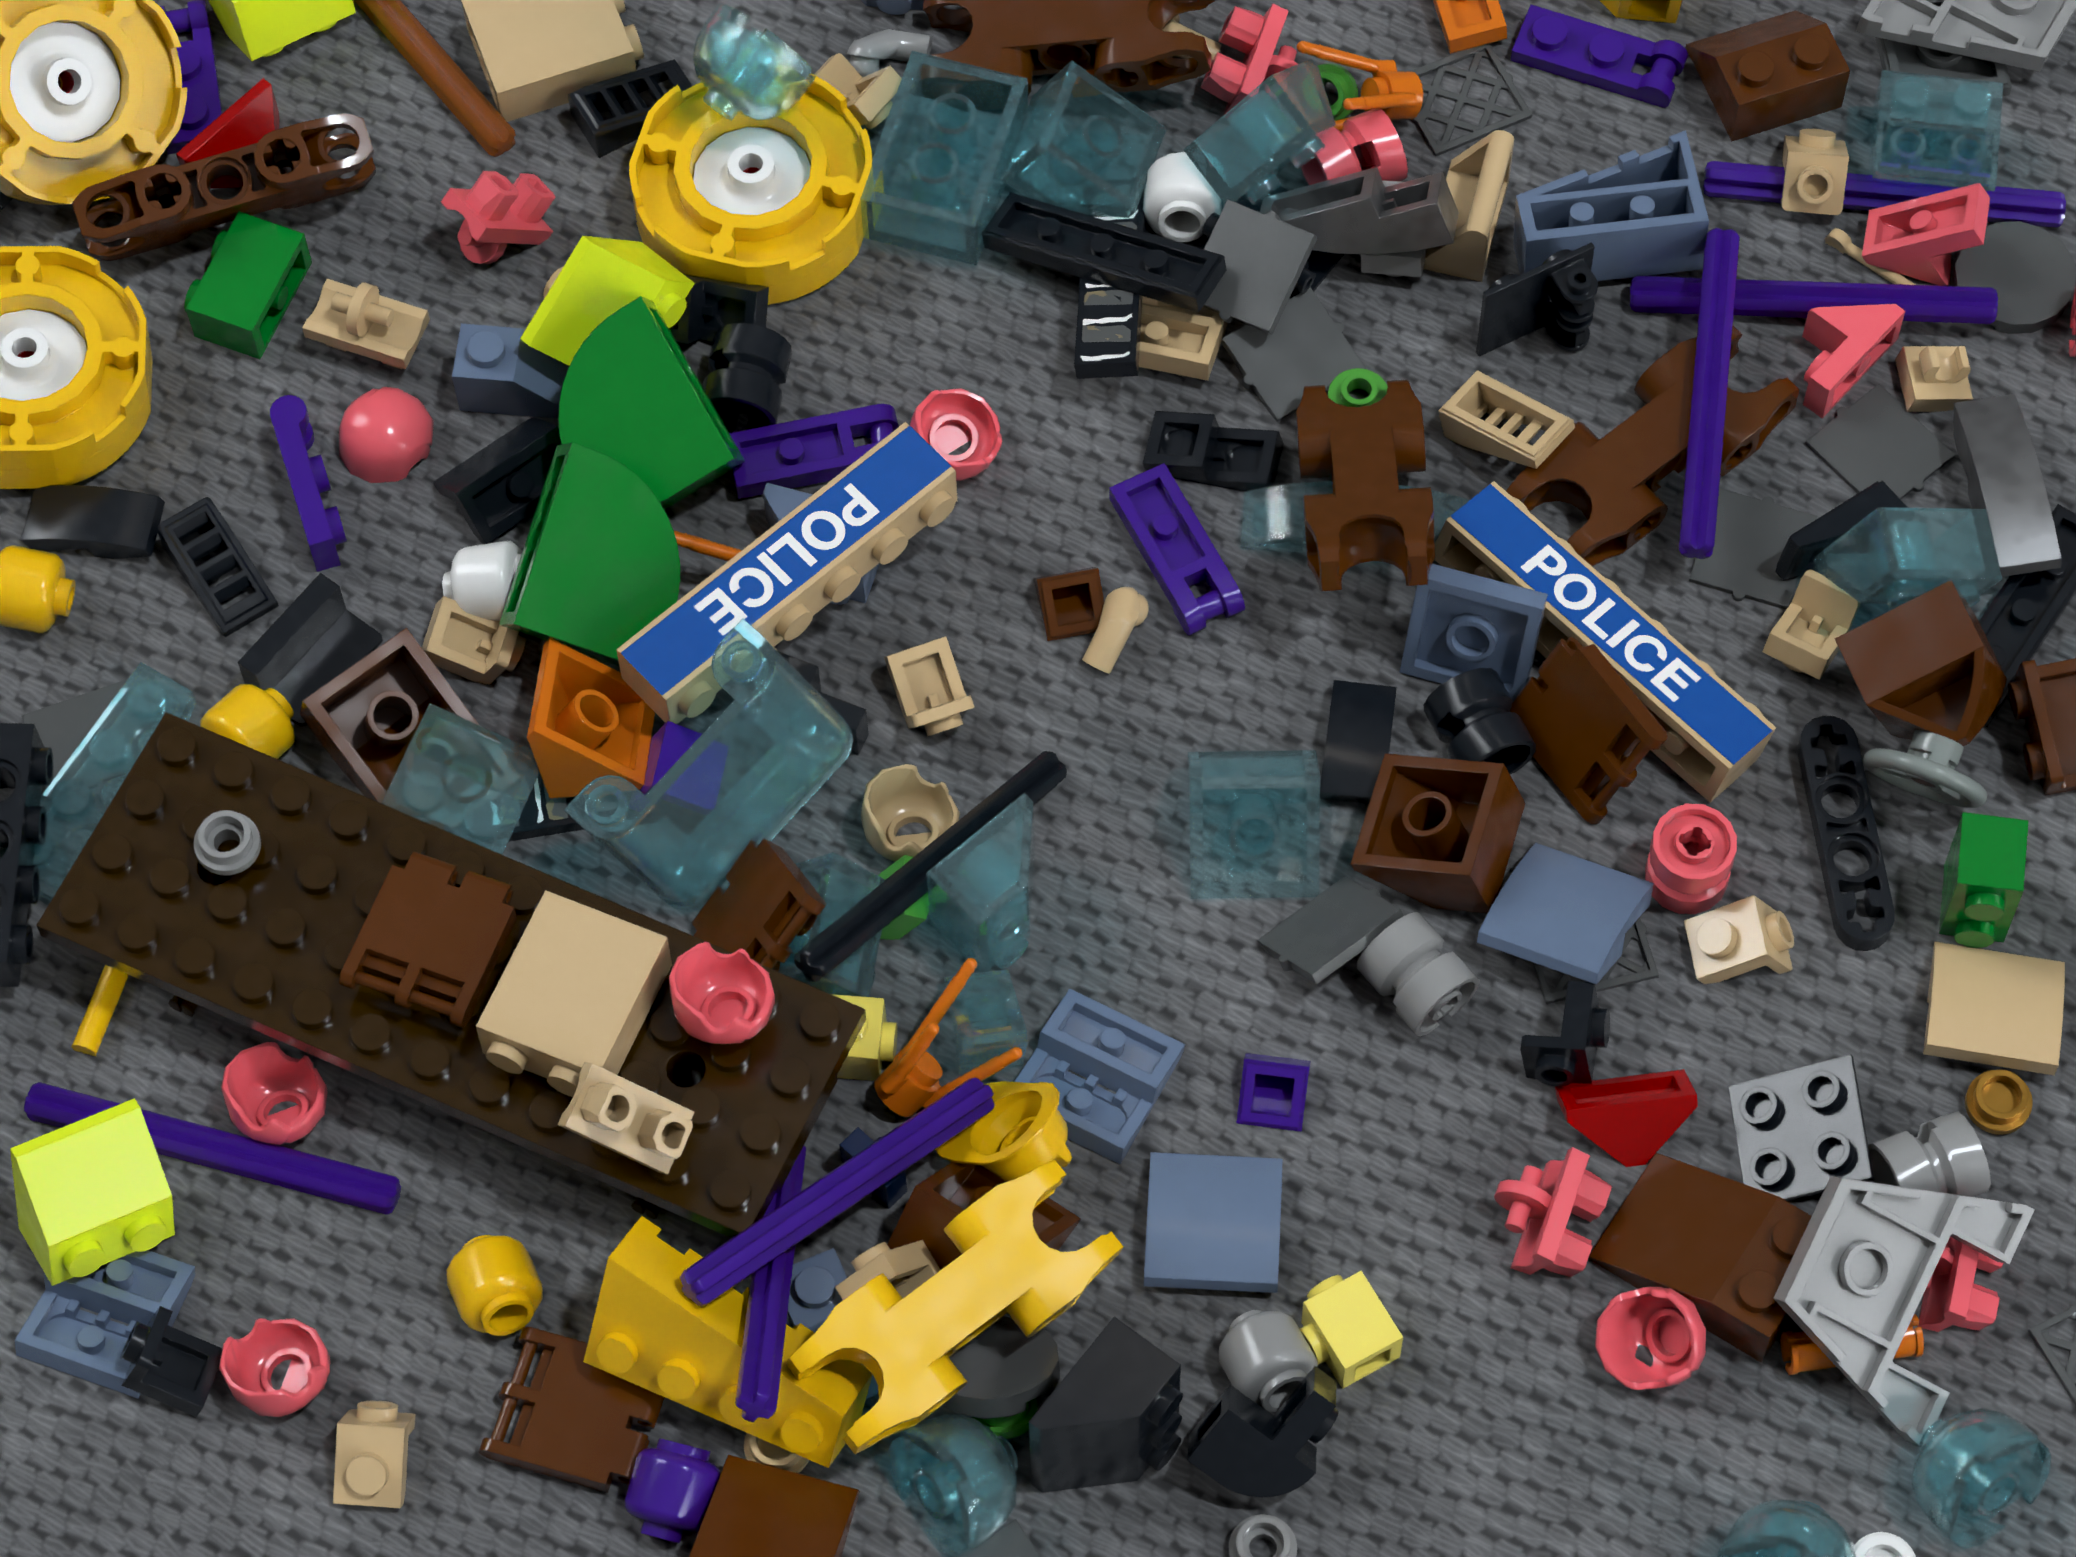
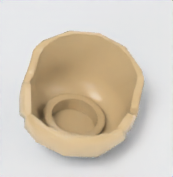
(903, 797)

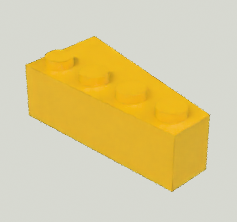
(693, 1352)

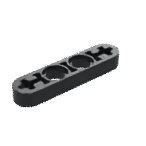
(1853, 833)

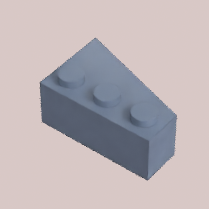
(1637, 214)

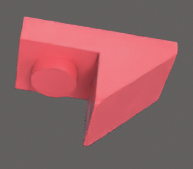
(1924, 231)
(1850, 345)

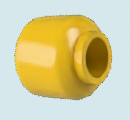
(33, 589)
(253, 719)
(494, 1285)

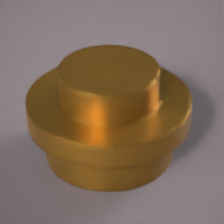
(1998, 1101)

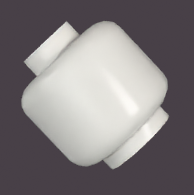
(1178, 198)
(482, 578)

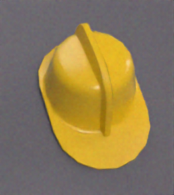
(1016, 1134)

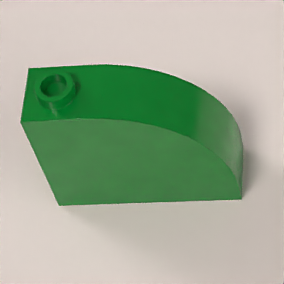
(644, 405)
(594, 557)

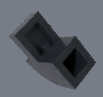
(1263, 1452)

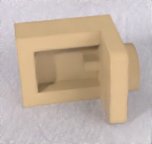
(866, 96)
(1814, 172)
(1810, 624)
(470, 644)
(929, 686)
(1739, 940)
(903, 1266)
(372, 1455)

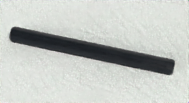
(910, 881)

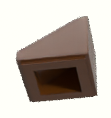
(1070, 602)

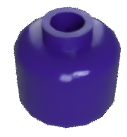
(671, 1489)

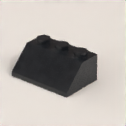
(1108, 1415)

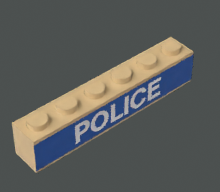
(792, 570)
(1707, 723)

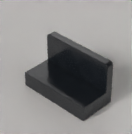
(503, 479)
(308, 645)

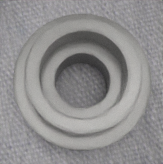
(222, 827)
(1266, 1528)

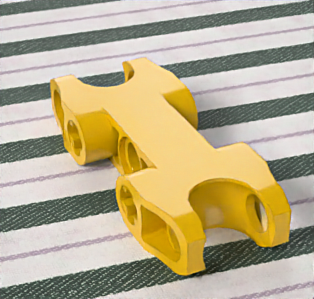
(912, 1337)

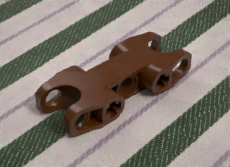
(1111, 36)
(257, 166)
(1619, 473)
(1367, 511)

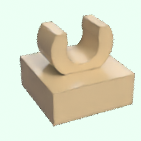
(1933, 377)

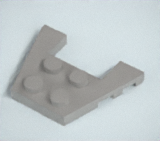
(1990, 30)
(1866, 1273)

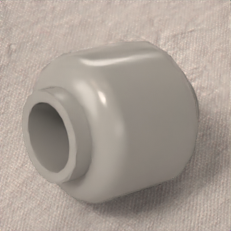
(1266, 1357)

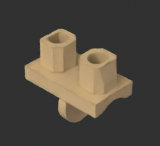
(366, 323)
(627, 1118)

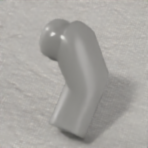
(886, 45)

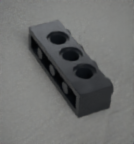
(23, 824)

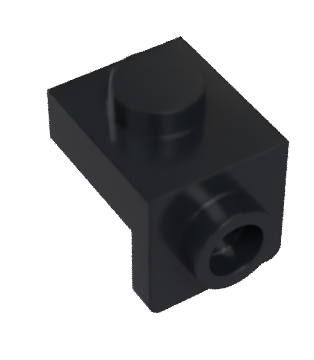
(1573, 1054)
(170, 1364)

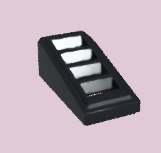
(623, 128)
(1825, 530)
(198, 533)

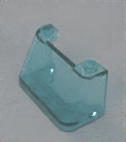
(730, 785)

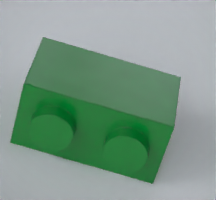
(247, 284)
(1983, 879)

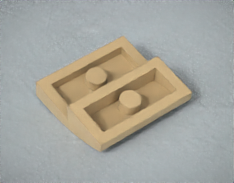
(1995, 1008)

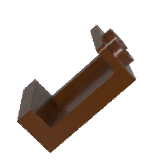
(2048, 703)

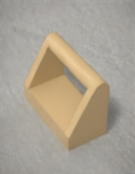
(1478, 186)

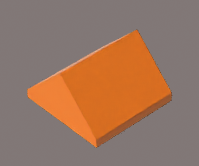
(586, 723)

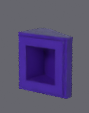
(1273, 1092)

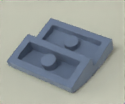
(1565, 913)
(1108, 1052)
(1213, 1222)
(92, 1344)

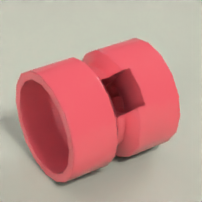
(1364, 141)
(1691, 858)

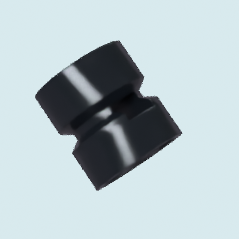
(745, 374)
(1476, 720)

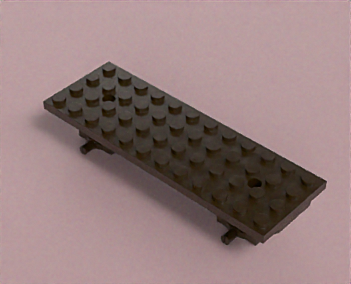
(278, 934)

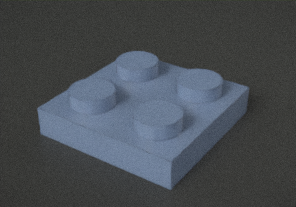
(1472, 624)

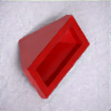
(235, 128)
(1629, 1113)

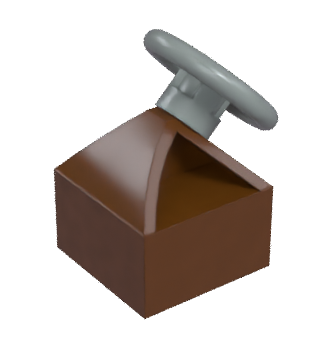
(1930, 682)

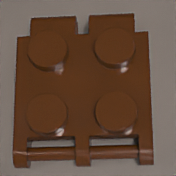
(1586, 726)
(762, 906)
(432, 937)
(571, 1416)

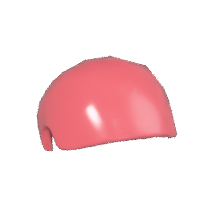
(954, 418)
(384, 435)
(720, 995)
(265, 1077)
(1662, 1323)
(251, 1360)

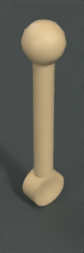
(1842, 242)

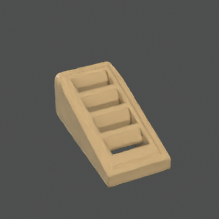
(1483, 394)

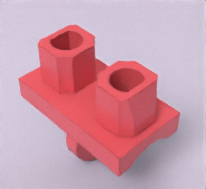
(1256, 38)
(500, 214)
(1541, 1209)
(1953, 1296)

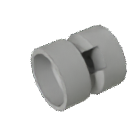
(1410, 964)
(1940, 1158)

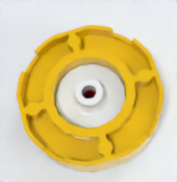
(115, 98)
(750, 195)
(68, 367)

